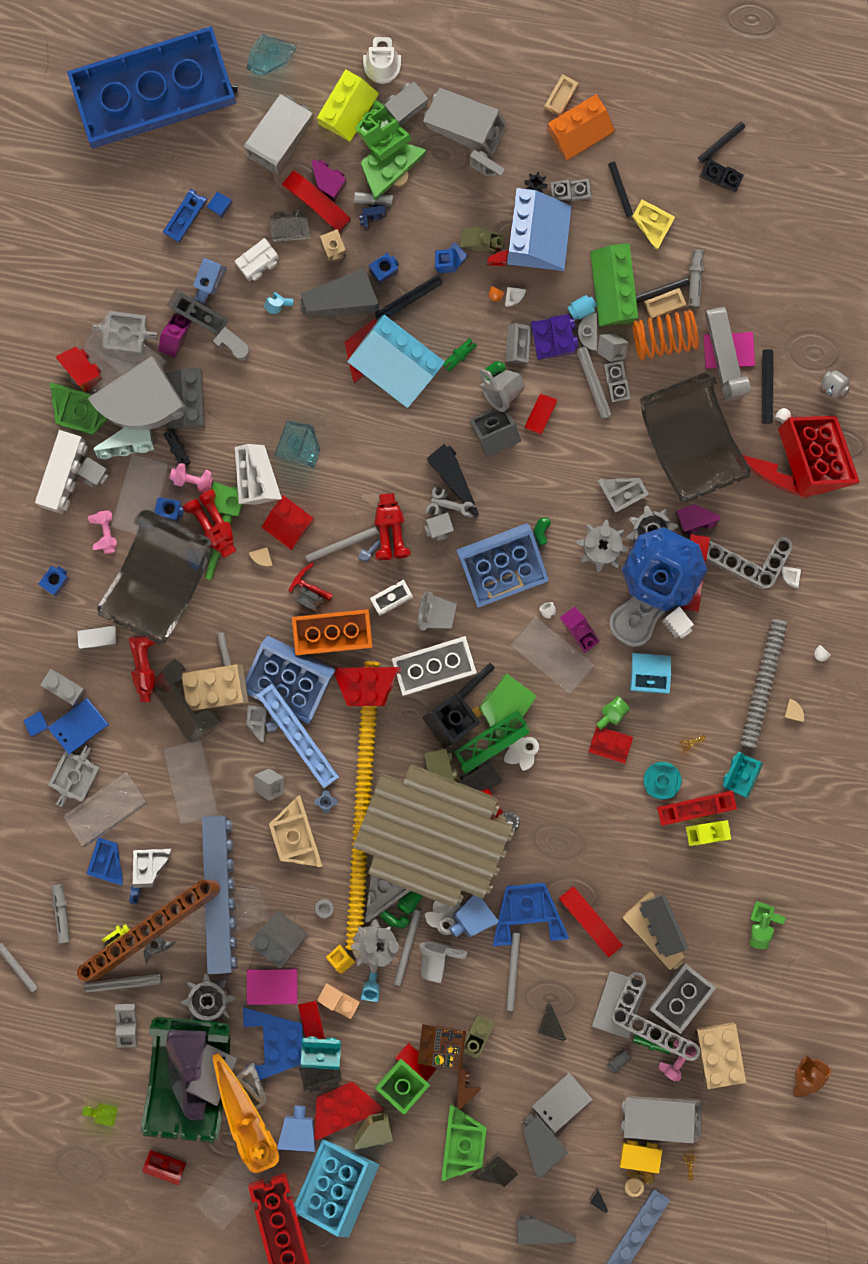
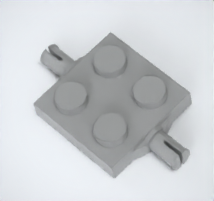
(133, 323)
(74, 776)

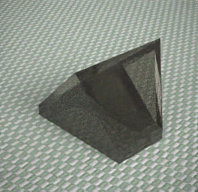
(550, 1025)
(496, 1171)

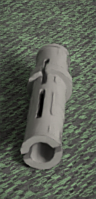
(696, 278)
(60, 913)

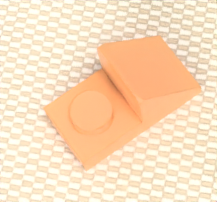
(338, 1001)

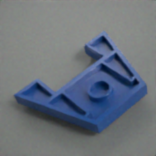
(527, 905)
(281, 1041)

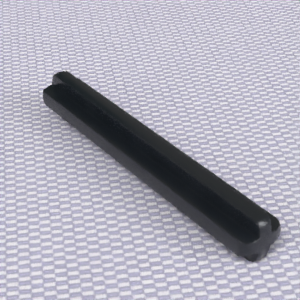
(409, 297)
(767, 386)

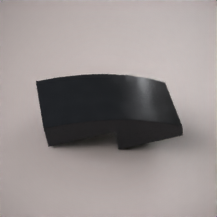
(722, 176)

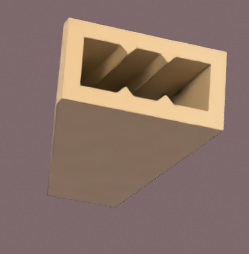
(639, 925)

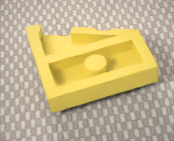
(653, 222)

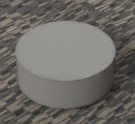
(324, 908)

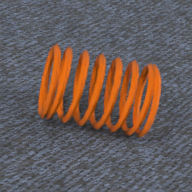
(643, 349)

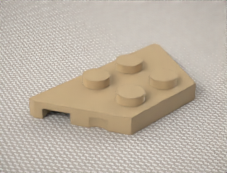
(294, 835)

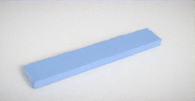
(297, 735)

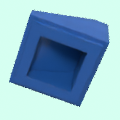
(219, 204)
(460, 255)
(445, 261)
(36, 724)

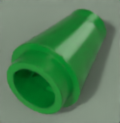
(409, 902)

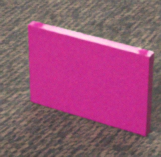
(743, 346)
(272, 986)

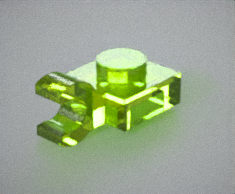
(104, 1114)

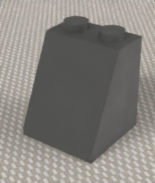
(542, 1144)

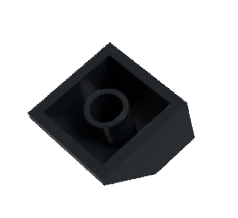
(451, 720)

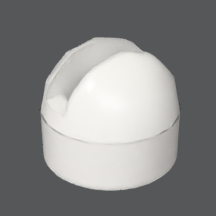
(782, 415)
(547, 610)
(821, 654)

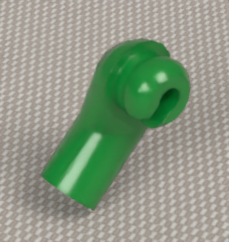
(496, 367)
(539, 530)
(394, 922)

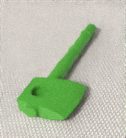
(228, 505)

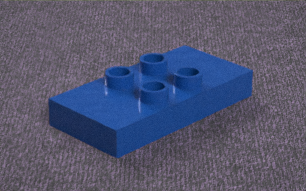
(151, 87)

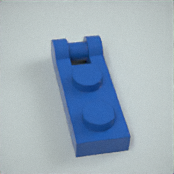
(184, 216)

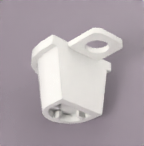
(382, 63)

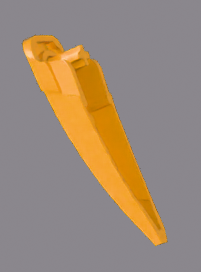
(246, 1126)

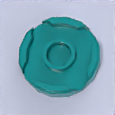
(662, 780)

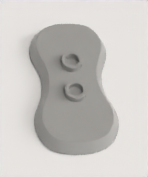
(634, 621)

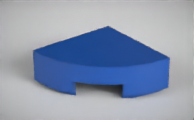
(134, 895)

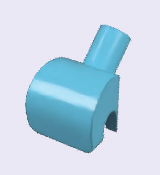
(275, 304)
(371, 989)

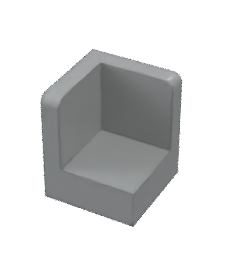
(612, 347)
(269, 784)

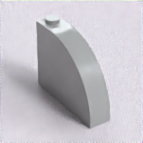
(140, 398)

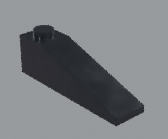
(448, 468)

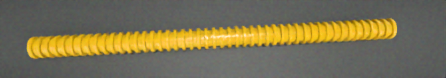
(362, 803)

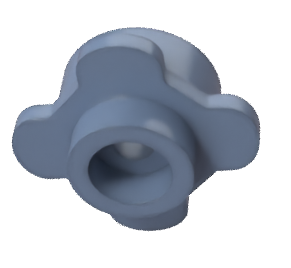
(326, 796)

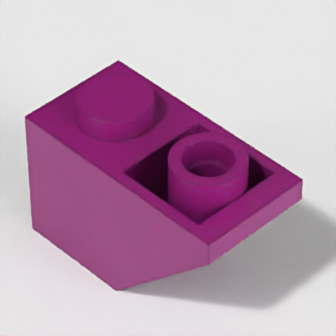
(327, 180)
(174, 335)
(695, 517)
(579, 629)

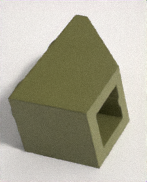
(481, 240)
(439, 763)
(478, 1035)
(374, 1131)

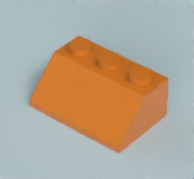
(581, 127)

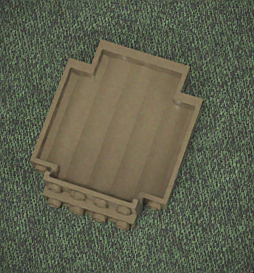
(434, 836)

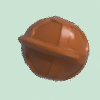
(810, 1076)

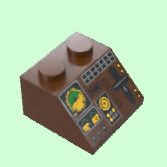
(441, 1046)

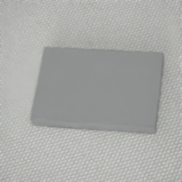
(610, 995)

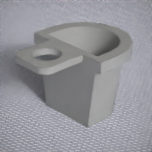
(502, 388)
(435, 612)
(434, 959)

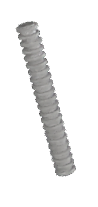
(764, 683)

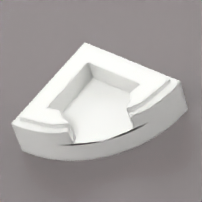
(514, 296)
(791, 576)

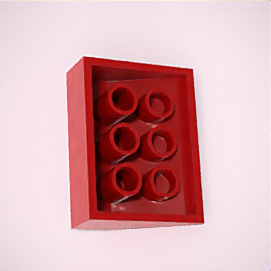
(817, 454)

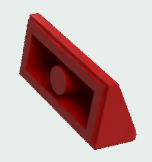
(540, 414)
(311, 1019)
(410, 1057)
(164, 1167)

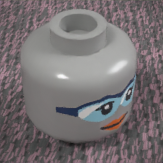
(835, 384)

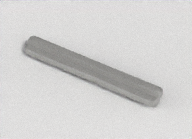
(594, 383)
(120, 983)

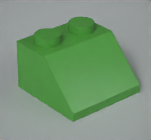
(401, 1086)

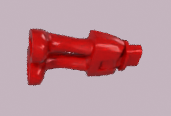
(390, 515)
(220, 534)
(142, 676)

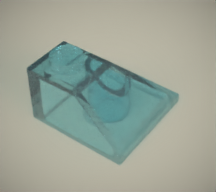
(269, 55)
(298, 444)

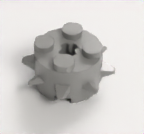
(649, 520)
(591, 543)
(374, 946)
(219, 998)

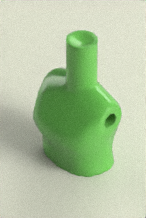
(613, 712)
(761, 933)

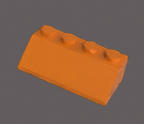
(332, 632)

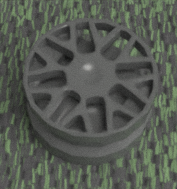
(309, 599)

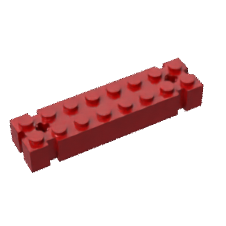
(279, 1222)

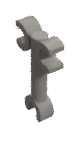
(438, 502)

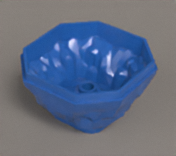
(666, 553)

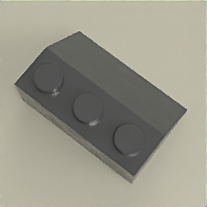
(189, 387)
(663, 925)

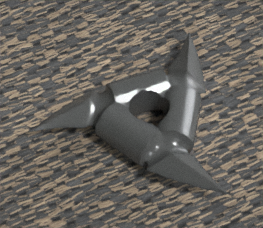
(161, 946)

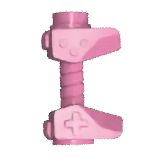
(180, 476)
(107, 542)
(672, 1071)

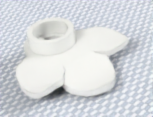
(519, 754)
(441, 914)

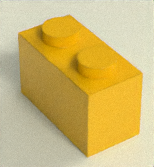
(640, 1156)

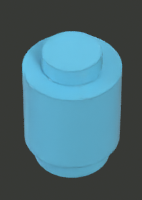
(582, 307)

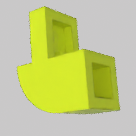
(708, 833)

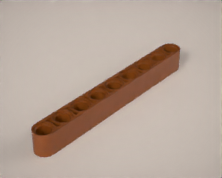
(156, 928)

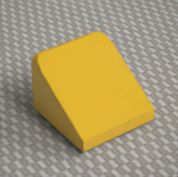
(340, 959)

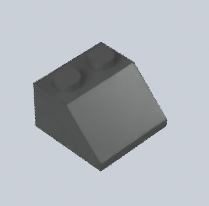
(495, 431)

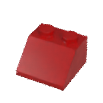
(79, 368)
(287, 522)

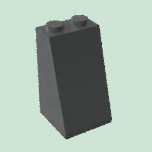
(340, 297)
(278, 939)

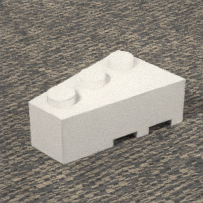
(255, 475)

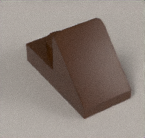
(465, 1093)

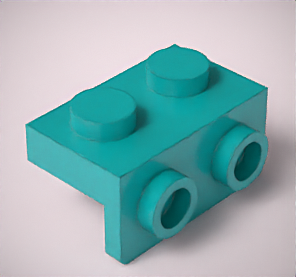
(742, 774)
(320, 1053)

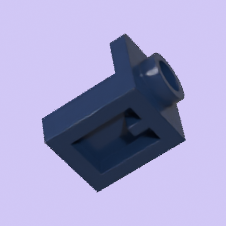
(372, 213)

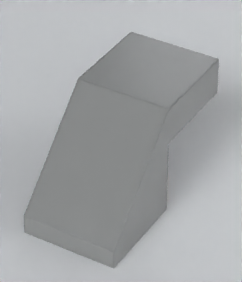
(126, 1025)

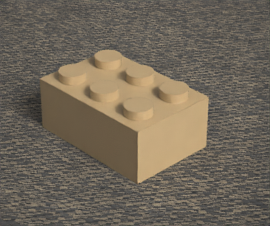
(215, 687)
(720, 1055)

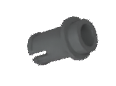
(618, 1062)

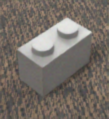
(406, 103)
(63, 687)

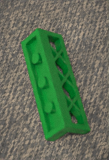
(499, 745)

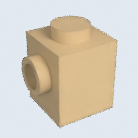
(333, 246)

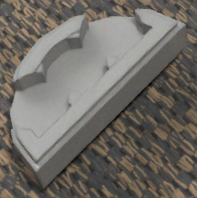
(588, 332)

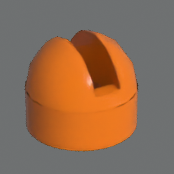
(495, 294)

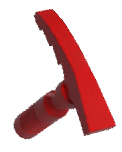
(297, 581)

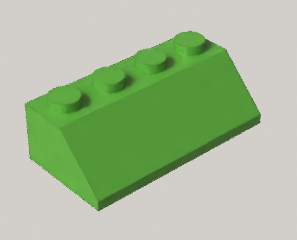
(614, 285)

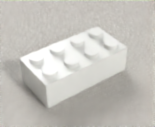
(61, 472)
(434, 666)

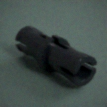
(177, 447)

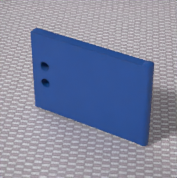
(78, 726)

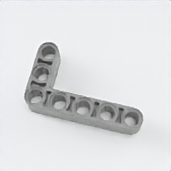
(724, 351)
(766, 569)
(647, 1025)

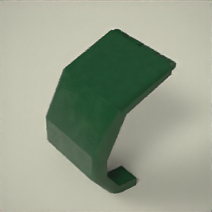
(161, 1110)

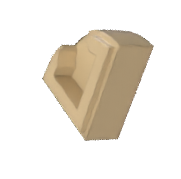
(261, 557)
(794, 711)

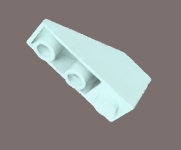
(125, 443)

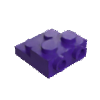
(554, 337)

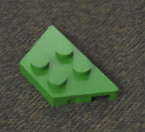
(383, 174)
(75, 410)
(463, 1144)

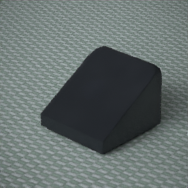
(597, 1200)

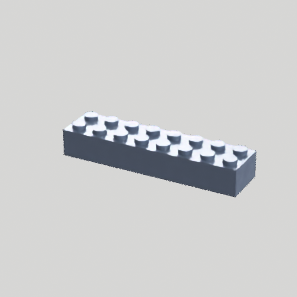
(218, 911)

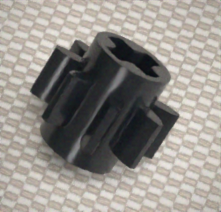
(539, 179)

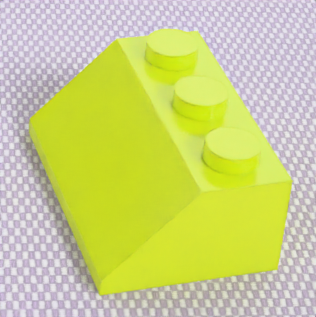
(347, 105)

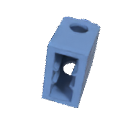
(208, 271)
(472, 917)
(297, 1132)

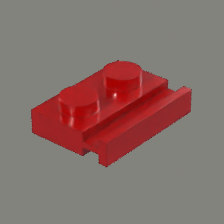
(610, 744)

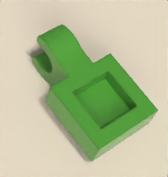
(760, 908)

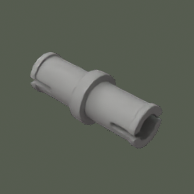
(367, 198)

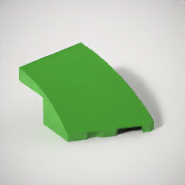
(381, 131)
(505, 700)

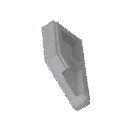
(257, 721)

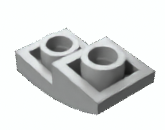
(571, 190)
(616, 381)

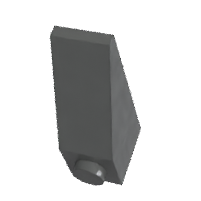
(197, 312)
(537, 1231)

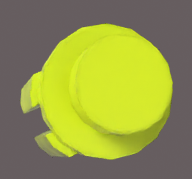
(121, 931)

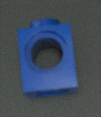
(380, 275)
(161, 505)
(46, 580)

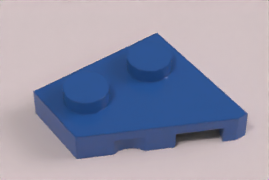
(106, 862)

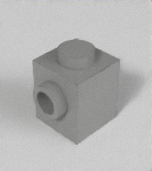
(93, 473)
(439, 527)

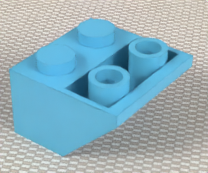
(650, 673)

